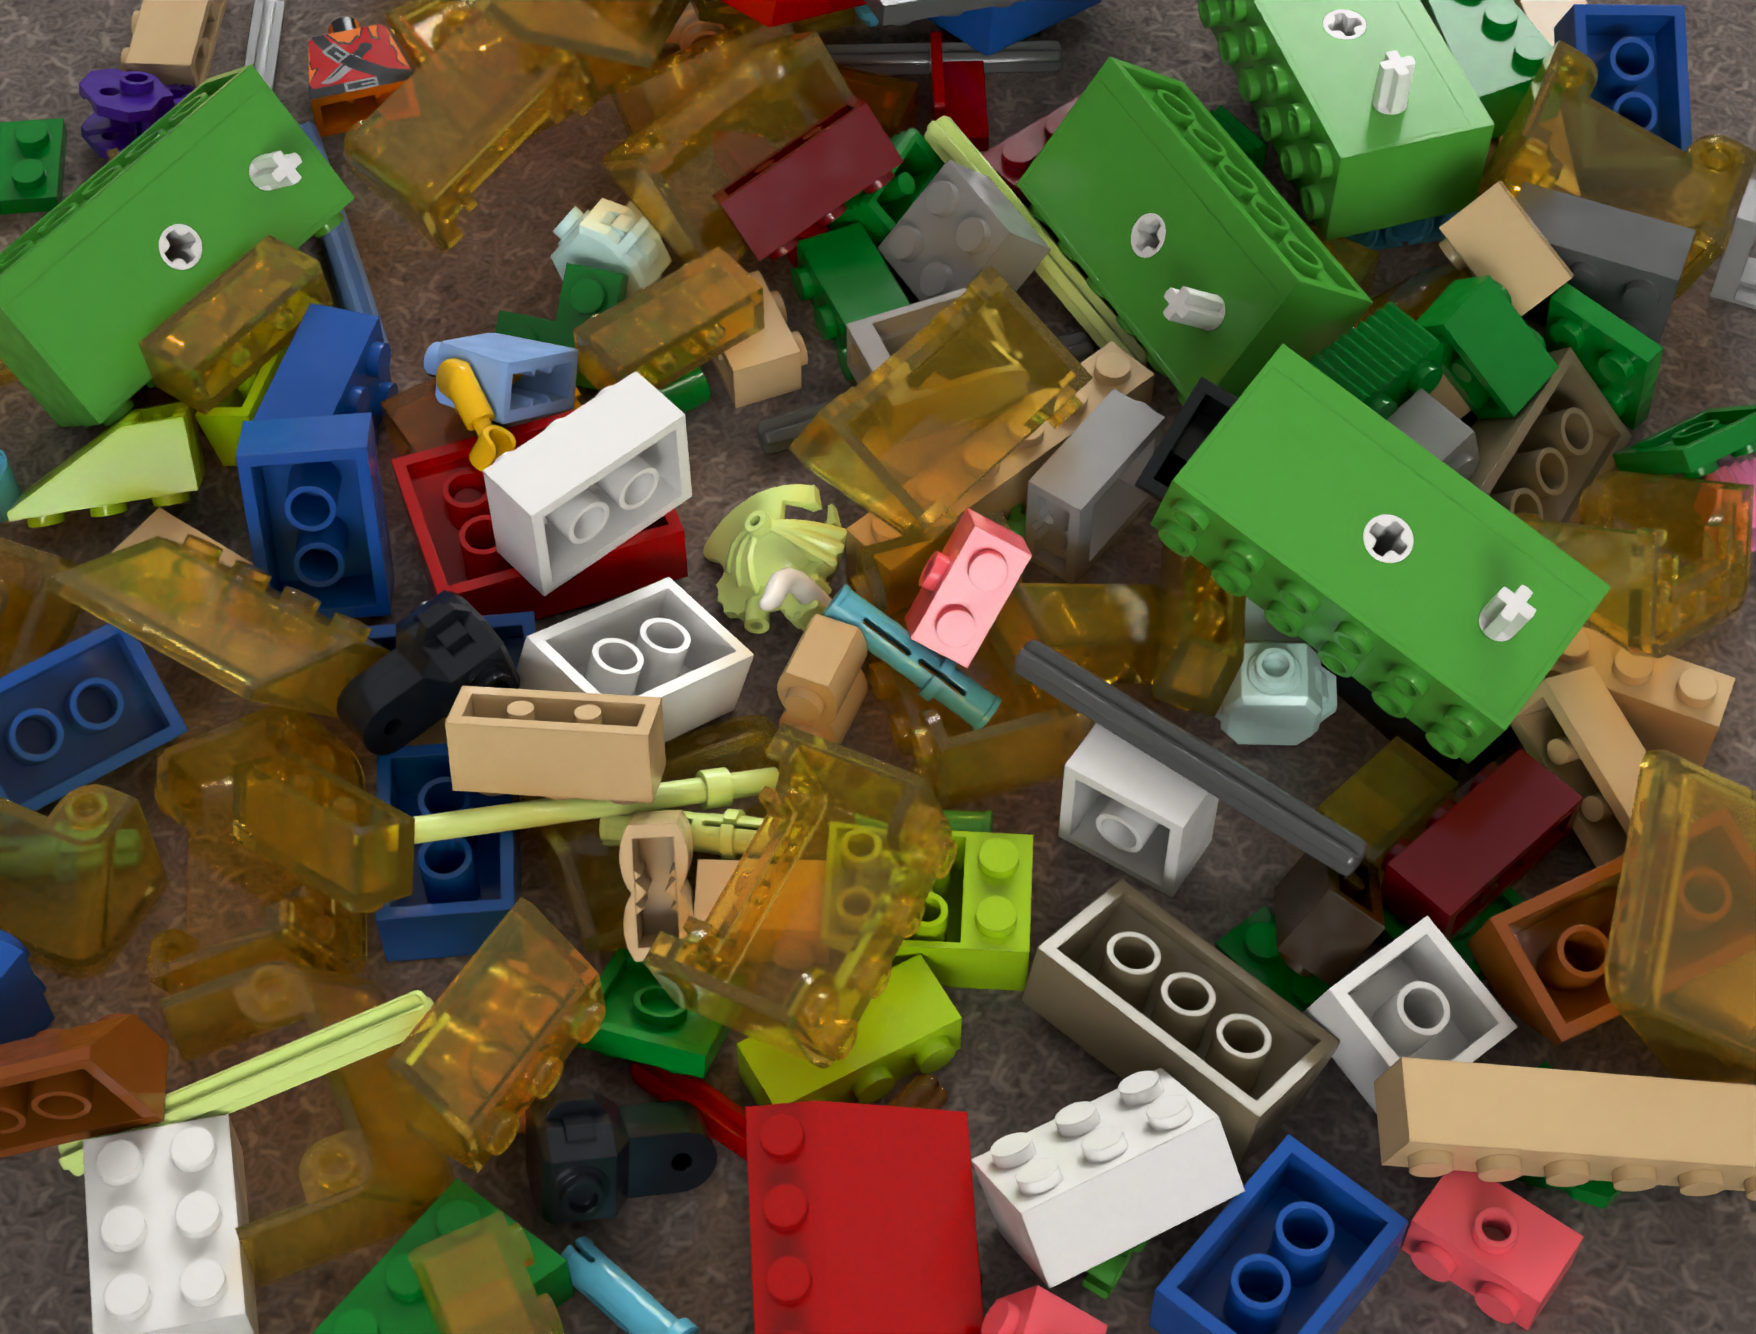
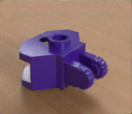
(124, 106)

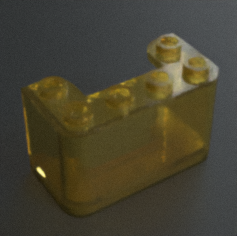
(1022, 741)
(813, 901)

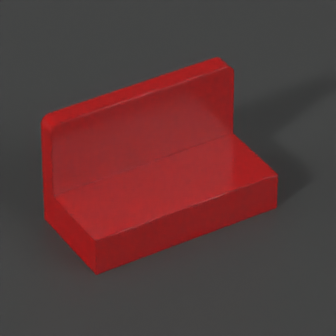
(959, 93)

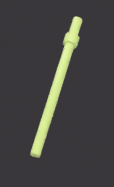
(709, 789)

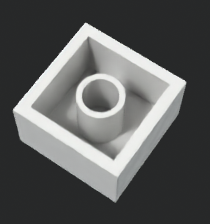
(1134, 811)
(1409, 1003)

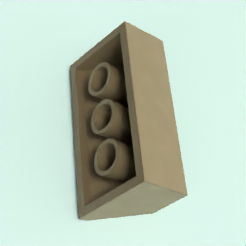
(1550, 446)
(1158, 995)

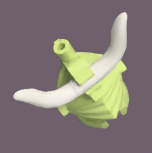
(776, 560)

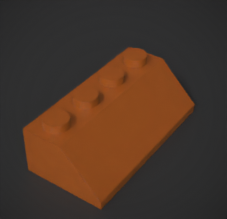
(1552, 953)
(80, 1083)

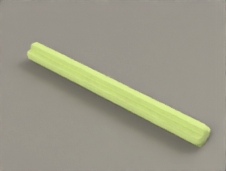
(1056, 268)
(282, 1067)

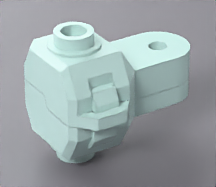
(612, 240)
(1278, 689)

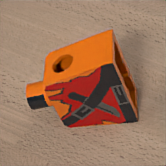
(352, 73)

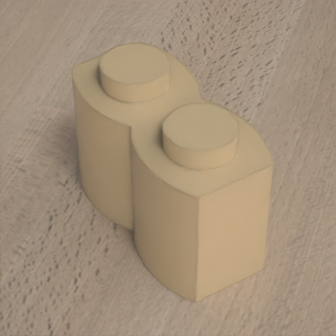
(824, 679)
(654, 866)

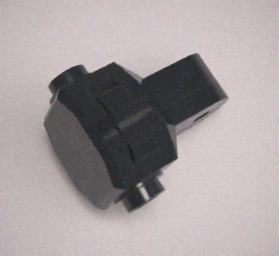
(416, 684)
(595, 1155)

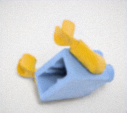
(501, 382)

